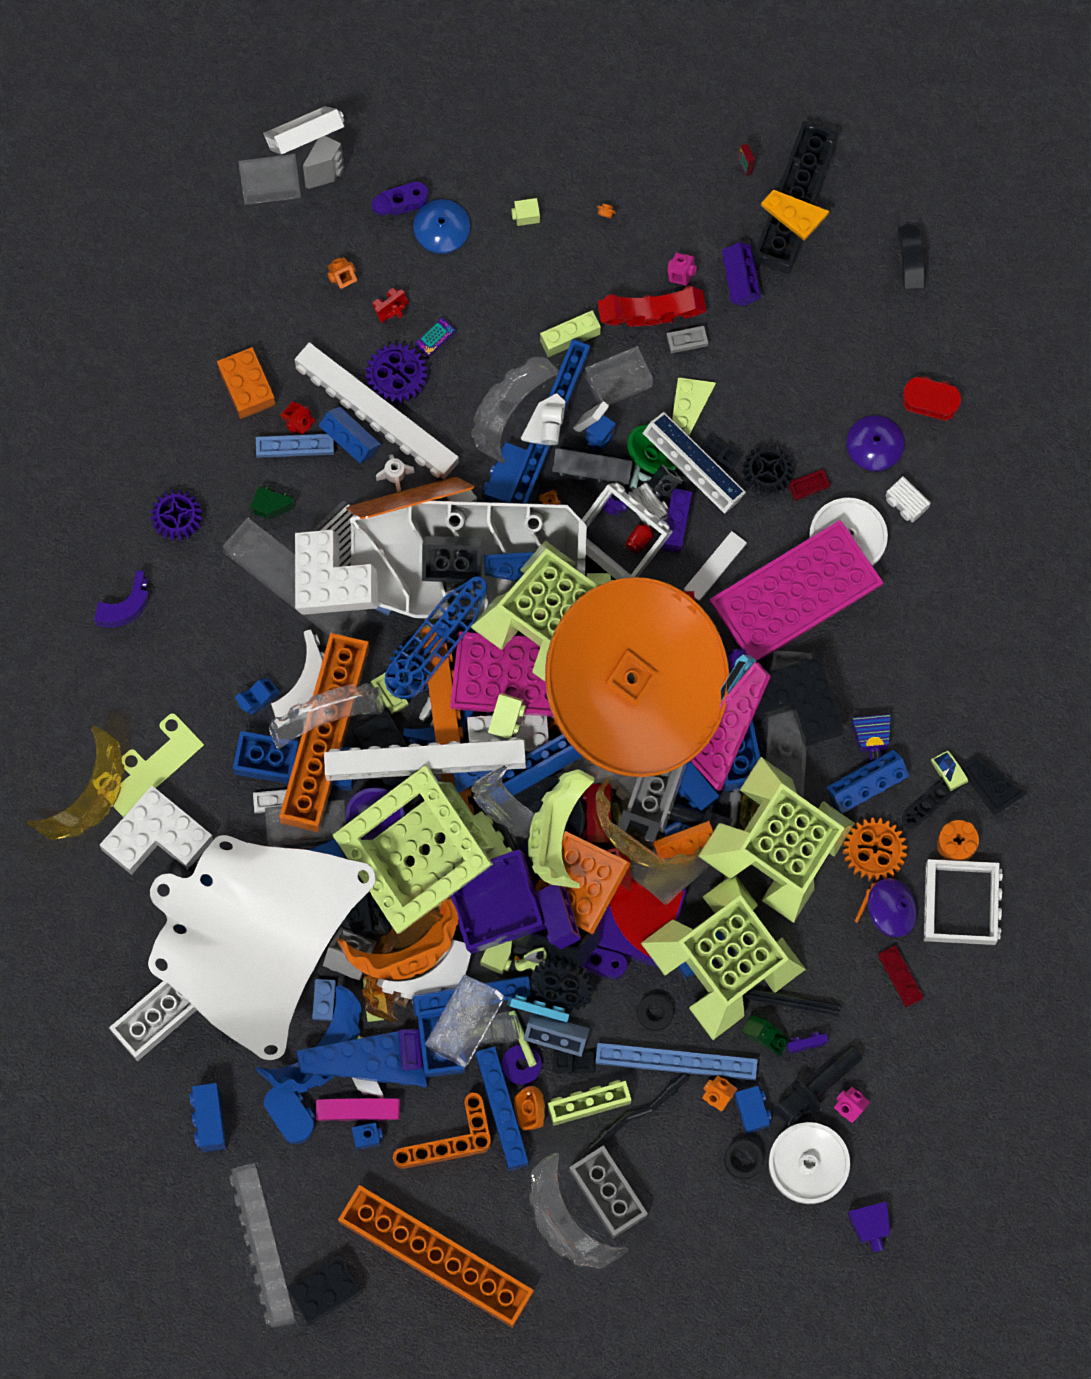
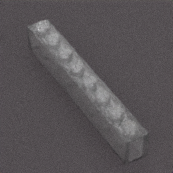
(263, 1246)

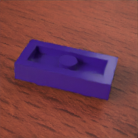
(814, 1041)

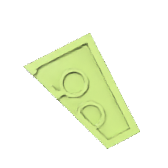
(690, 401)

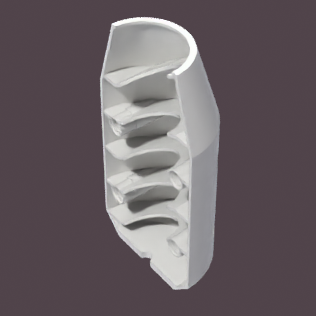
(395, 542)

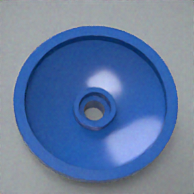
(441, 237)

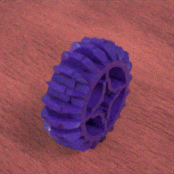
(168, 516)

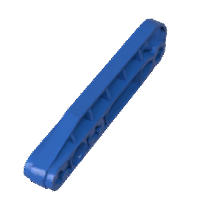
(444, 629)

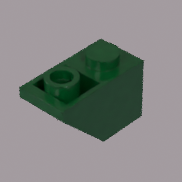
(271, 504)
(765, 1035)

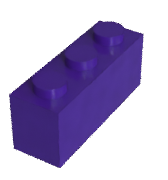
(741, 274)
(677, 519)
(558, 916)

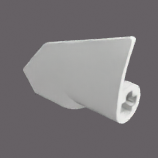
(545, 422)

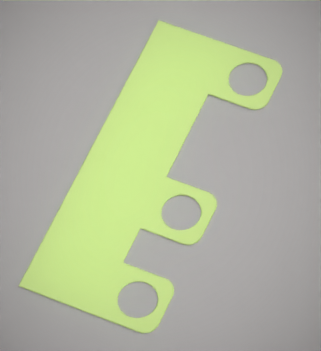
(158, 767)

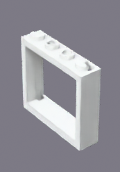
(304, 129)
(648, 515)
(995, 895)

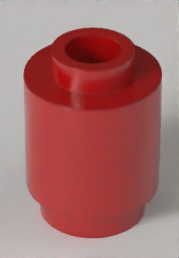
(639, 538)

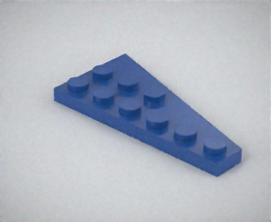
(364, 1059)

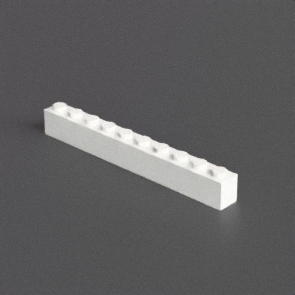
(376, 411)
(439, 758)

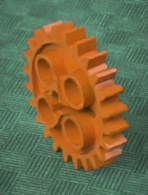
(877, 832)

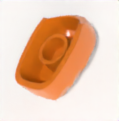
(529, 1108)

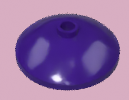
(872, 454)
(363, 800)
(892, 907)

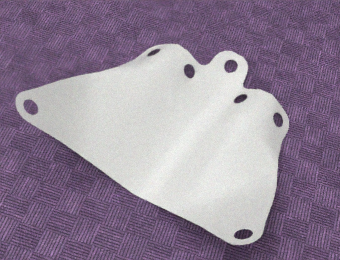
(252, 933)

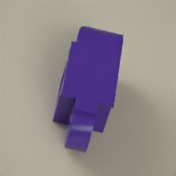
(385, 204)
(604, 968)

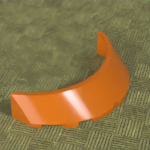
(413, 959)

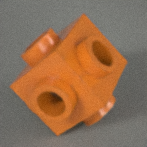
(341, 272)
(719, 1092)

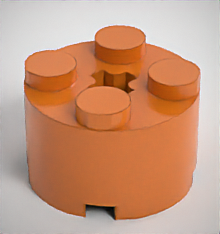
(965, 834)

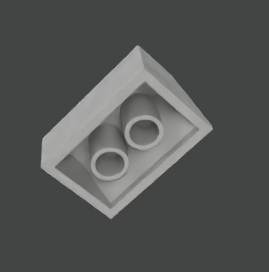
(323, 163)

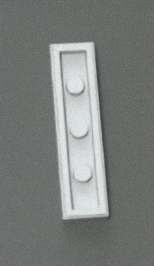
(591, 416)
(715, 565)

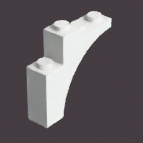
(306, 684)
(445, 974)

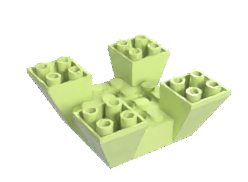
(518, 609)
(793, 874)
(699, 946)

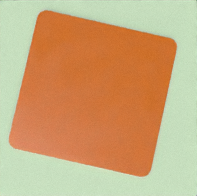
(409, 497)

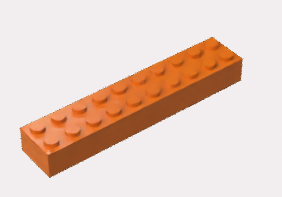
(308, 787)
(436, 1256)

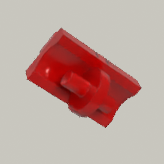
(392, 306)

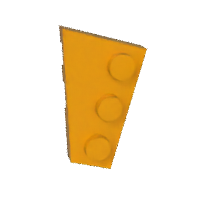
(794, 213)

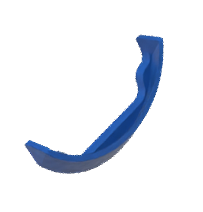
(341, 1029)

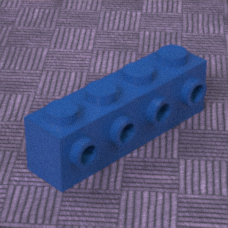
(867, 781)

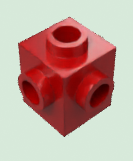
(297, 418)

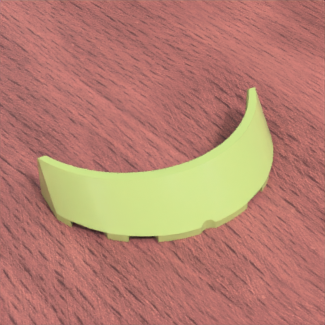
(549, 826)

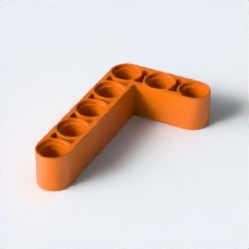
(450, 1143)

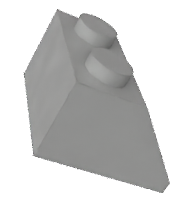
(335, 958)

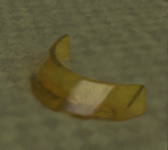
(97, 797)
(630, 846)

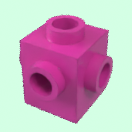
(681, 269)
(851, 1104)

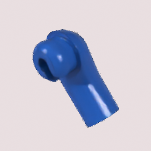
(674, 828)

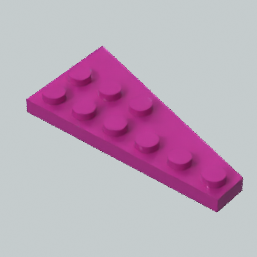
(721, 750)

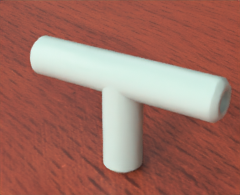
(637, 475)

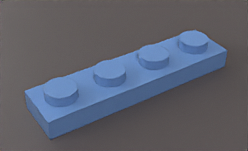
(294, 445)

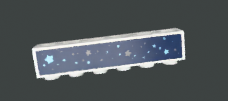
(694, 462)

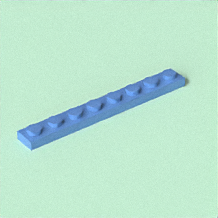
(676, 1061)

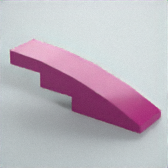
(357, 1109)

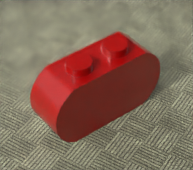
(931, 398)

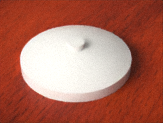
(861, 521)
(809, 1163)

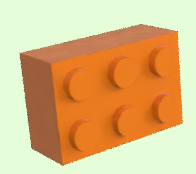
(246, 383)

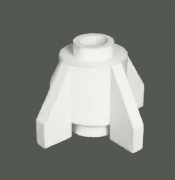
(394, 471)

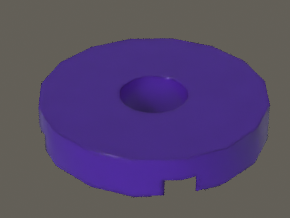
(517, 1076)

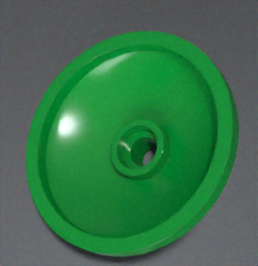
(645, 452)

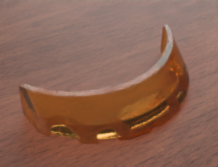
(379, 1002)

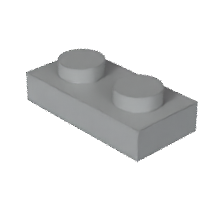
(687, 339)

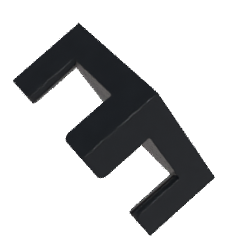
(639, 828)

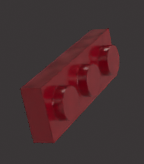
(900, 976)

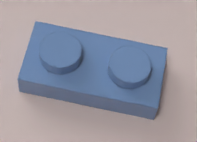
(323, 1000)

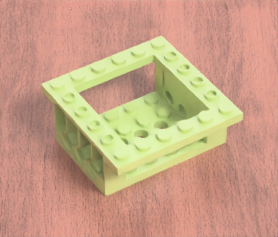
(413, 891)

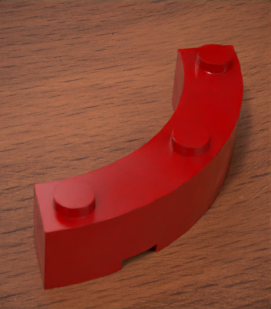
(650, 309)

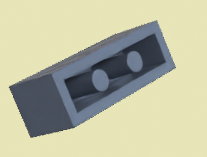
(556, 1034)

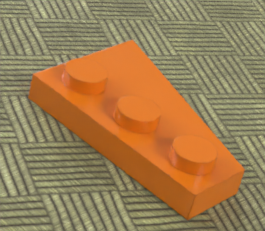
(684, 842)

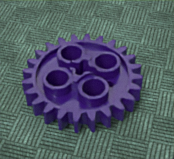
(408, 360)

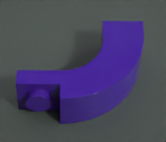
(127, 611)

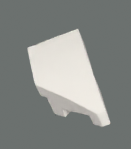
(368, 1087)

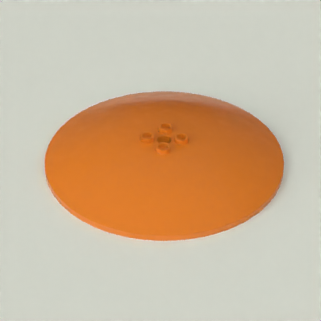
(677, 671)

